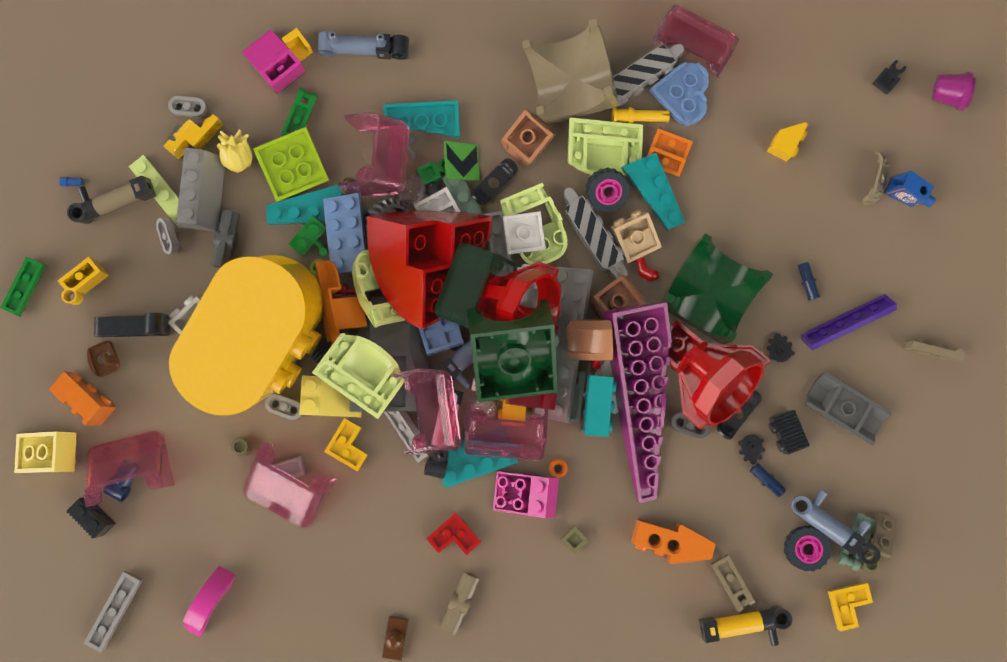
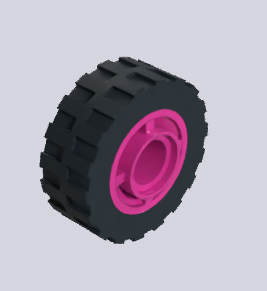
(607, 178)
(819, 551)

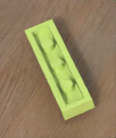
(164, 193)

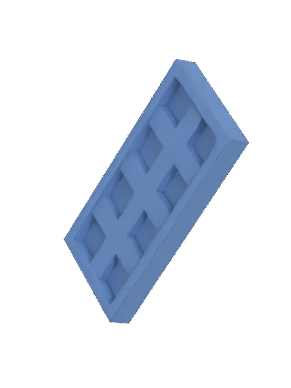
(345, 230)
(441, 337)

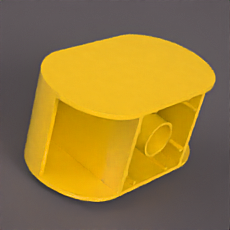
(247, 334)

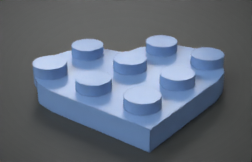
(683, 93)

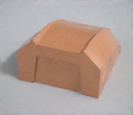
(527, 138)
(616, 295)
(590, 339)

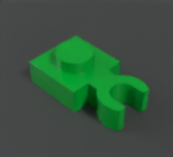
(431, 172)

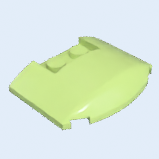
(603, 144)
(360, 372)

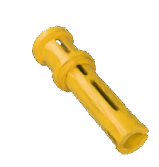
(630, 115)

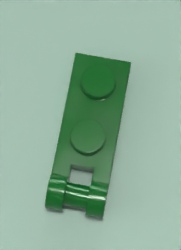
(299, 112)

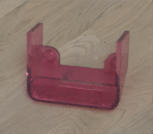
(697, 37)
(389, 156)
(435, 410)
(505, 437)

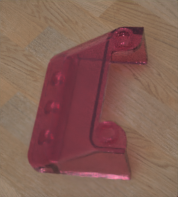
(127, 460)
(283, 492)

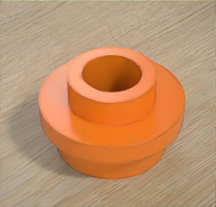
(562, 473)

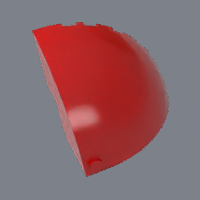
(413, 255)

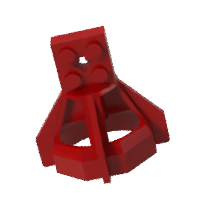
(504, 293)
(716, 374)

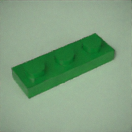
(23, 286)

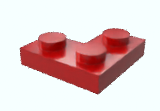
(454, 530)

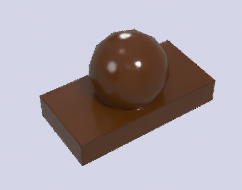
(395, 638)

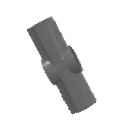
(225, 238)

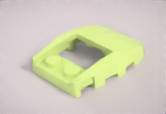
(554, 232)
(365, 281)

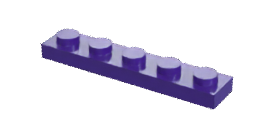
(848, 322)

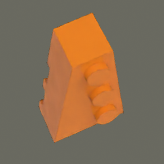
(82, 398)

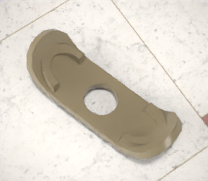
(875, 193)

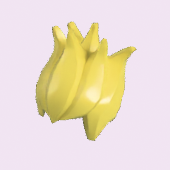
(235, 151)

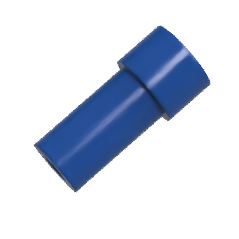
(65, 181)

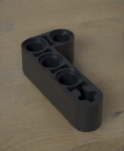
(132, 326)

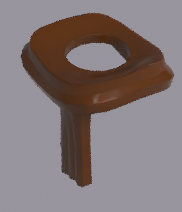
(111, 361)

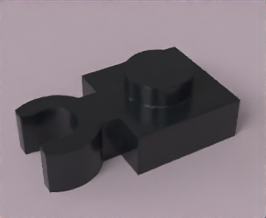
(888, 78)

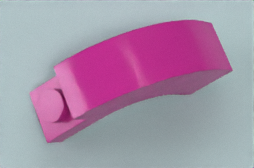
(207, 600)

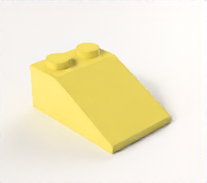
(323, 400)
(45, 452)

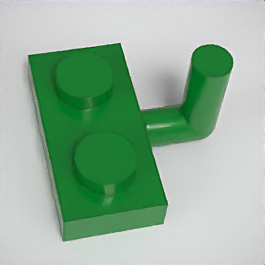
(308, 236)

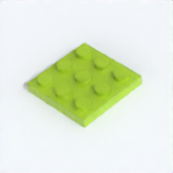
(291, 164)

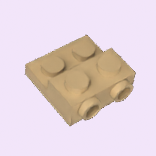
(636, 235)

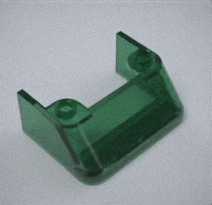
(467, 281)

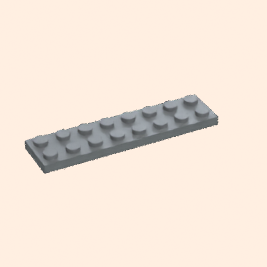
(574, 305)

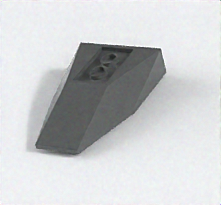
(405, 346)

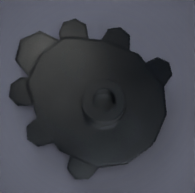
(780, 349)
(751, 447)

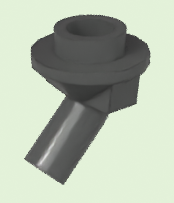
(412, 139)

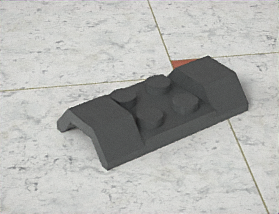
(846, 407)

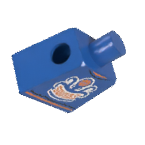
(910, 189)

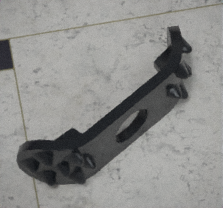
(503, 173)
(729, 428)

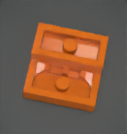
(671, 151)

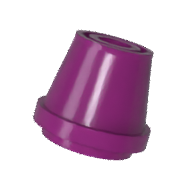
(954, 89)

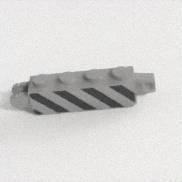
(646, 71)
(593, 235)

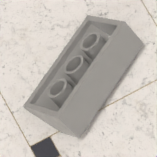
(200, 190)

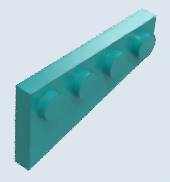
(427, 117)
(653, 184)
(300, 208)

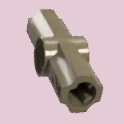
(459, 603)

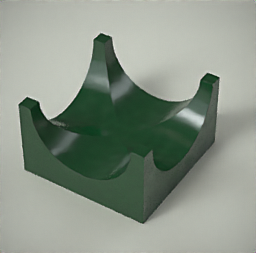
(713, 291)
(513, 355)

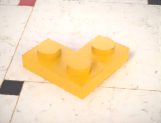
(341, 445)
(843, 603)

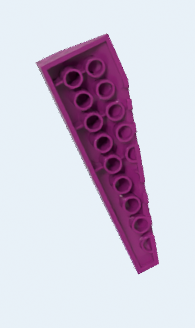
(640, 372)

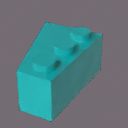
(598, 406)

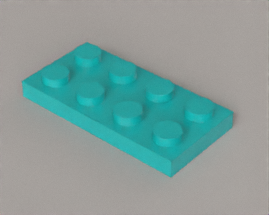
(466, 467)

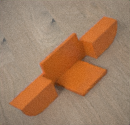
(340, 312)

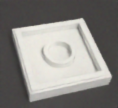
(524, 232)

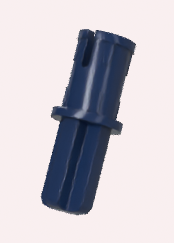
(808, 281)
(767, 480)

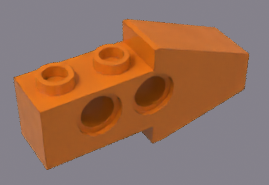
(689, 544)

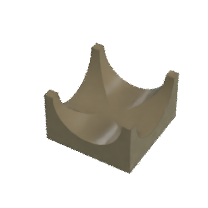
(572, 76)

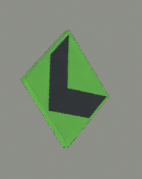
(461, 161)

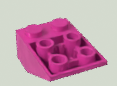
(274, 61)
(526, 494)

